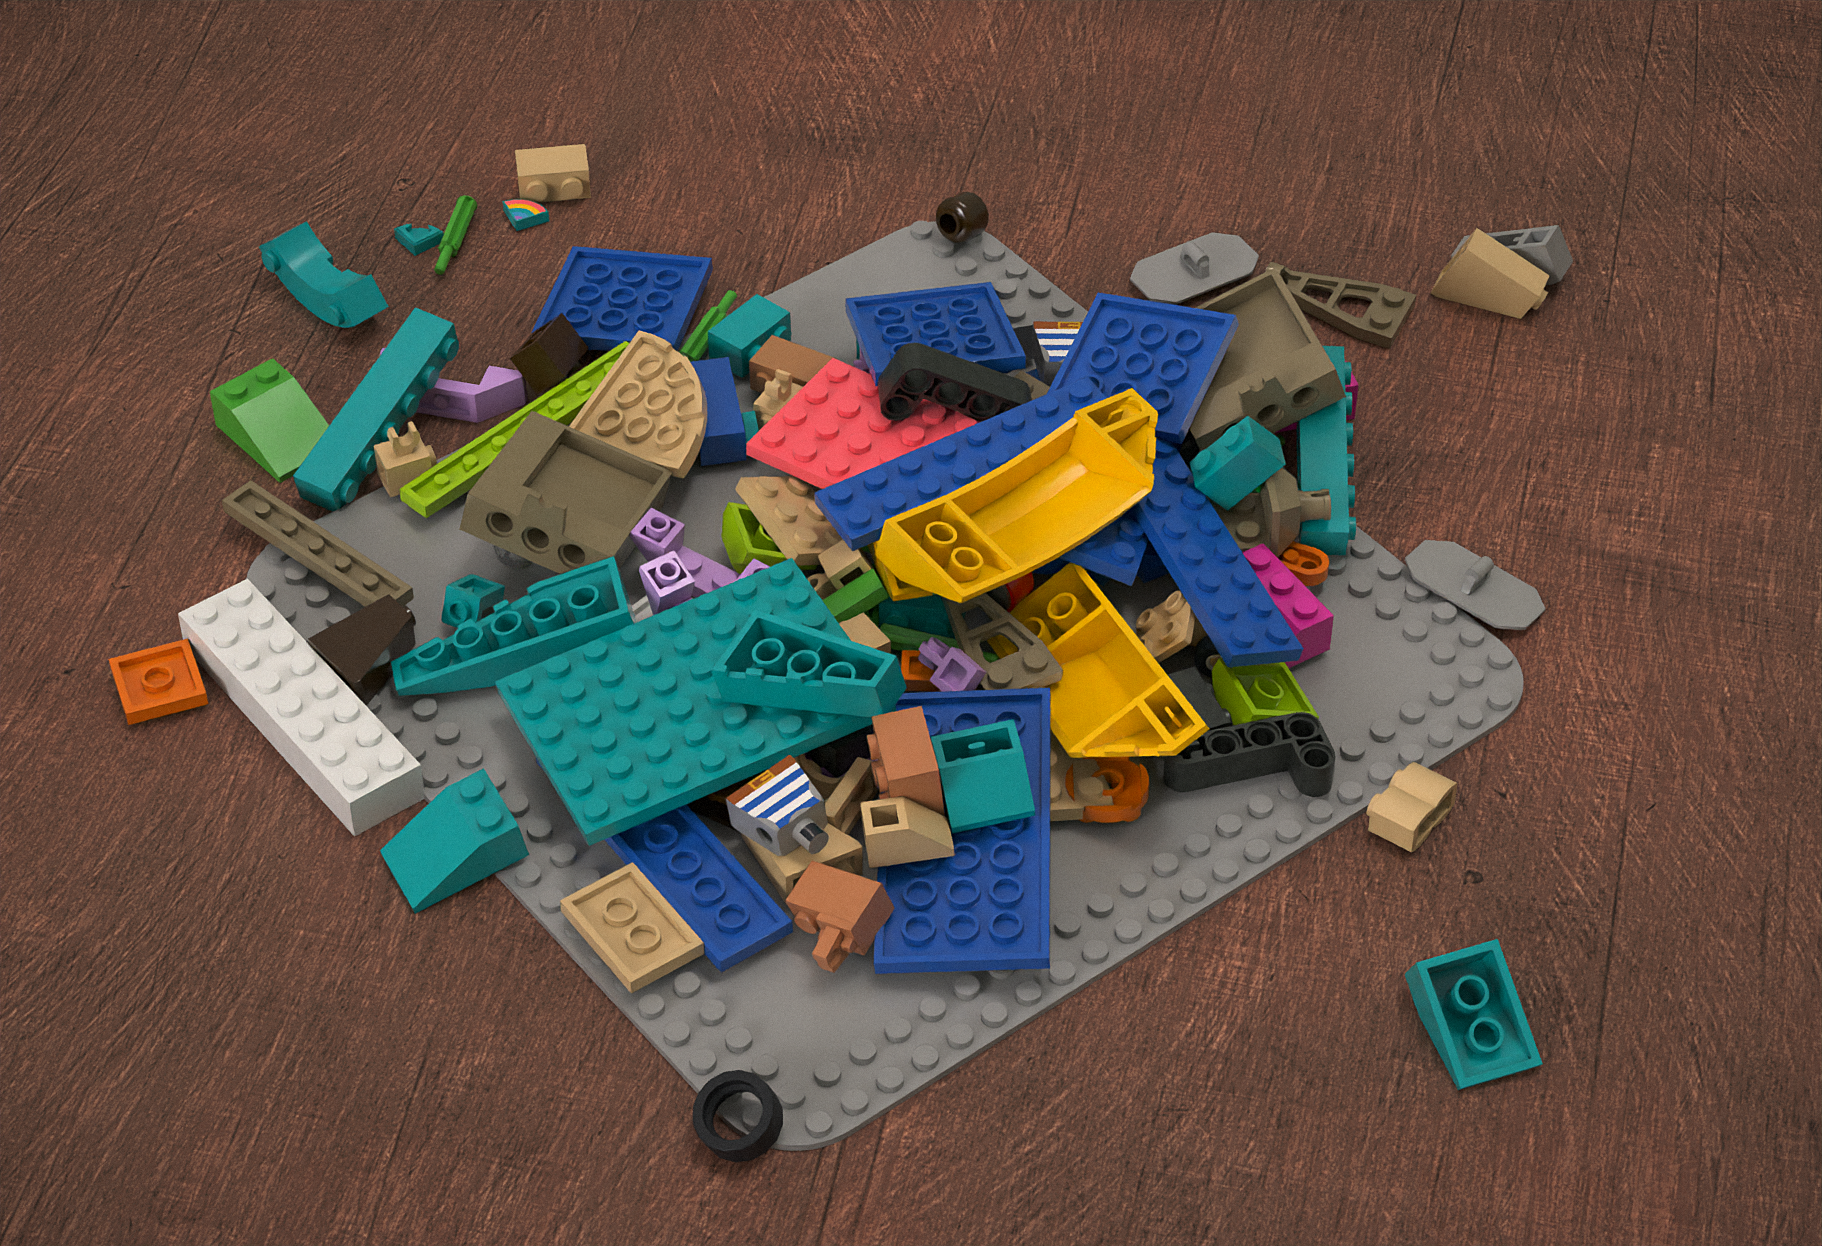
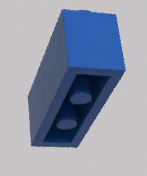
(725, 429)

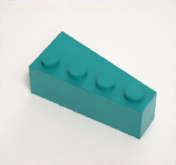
(806, 669)

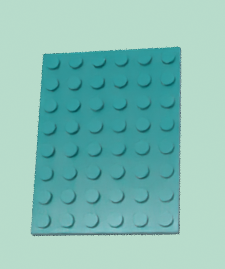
(639, 717)

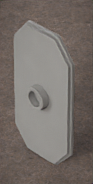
(1194, 268)
(1475, 584)

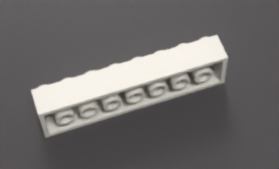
(302, 707)

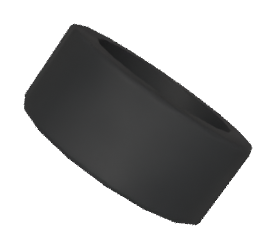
(720, 1089)

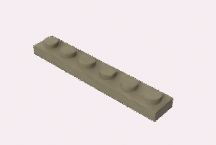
(314, 546)

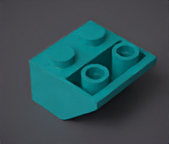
(983, 776)

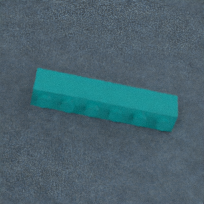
(380, 401)
(1326, 465)

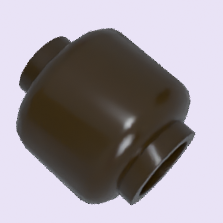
(962, 217)

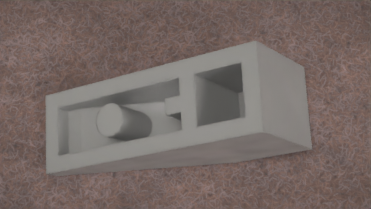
(1539, 246)

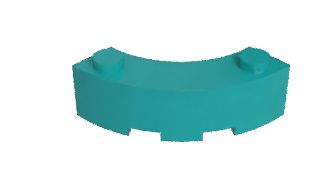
(310, 276)

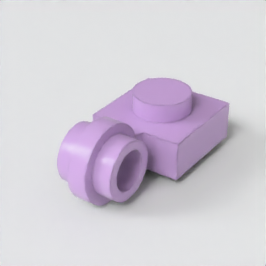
(951, 665)

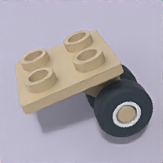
(1172, 628)

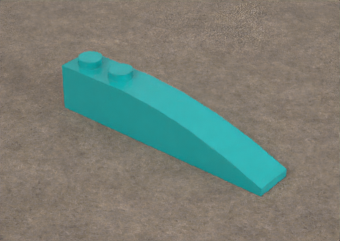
(536, 627)

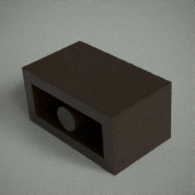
(550, 354)

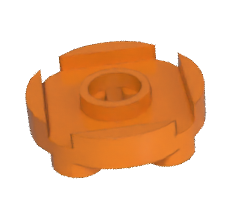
(1128, 794)

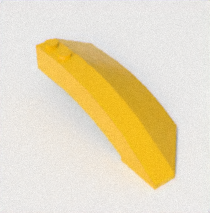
(1028, 506)
(1111, 687)

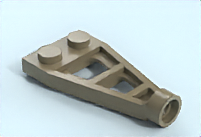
(1380, 323)
(1028, 668)

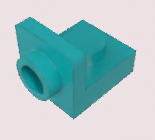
(468, 598)

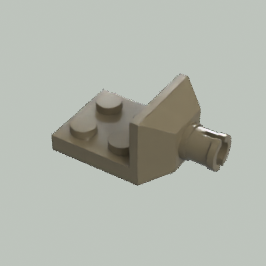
(1274, 513)

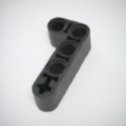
(947, 380)
(1254, 750)

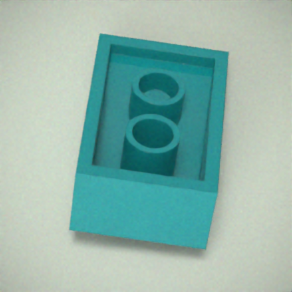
(454, 842)
(1473, 1014)

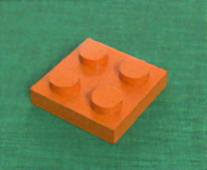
(158, 681)

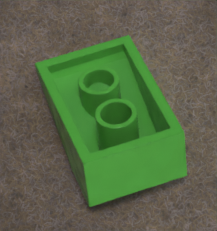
(269, 418)

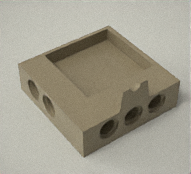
(1271, 365)
(563, 497)

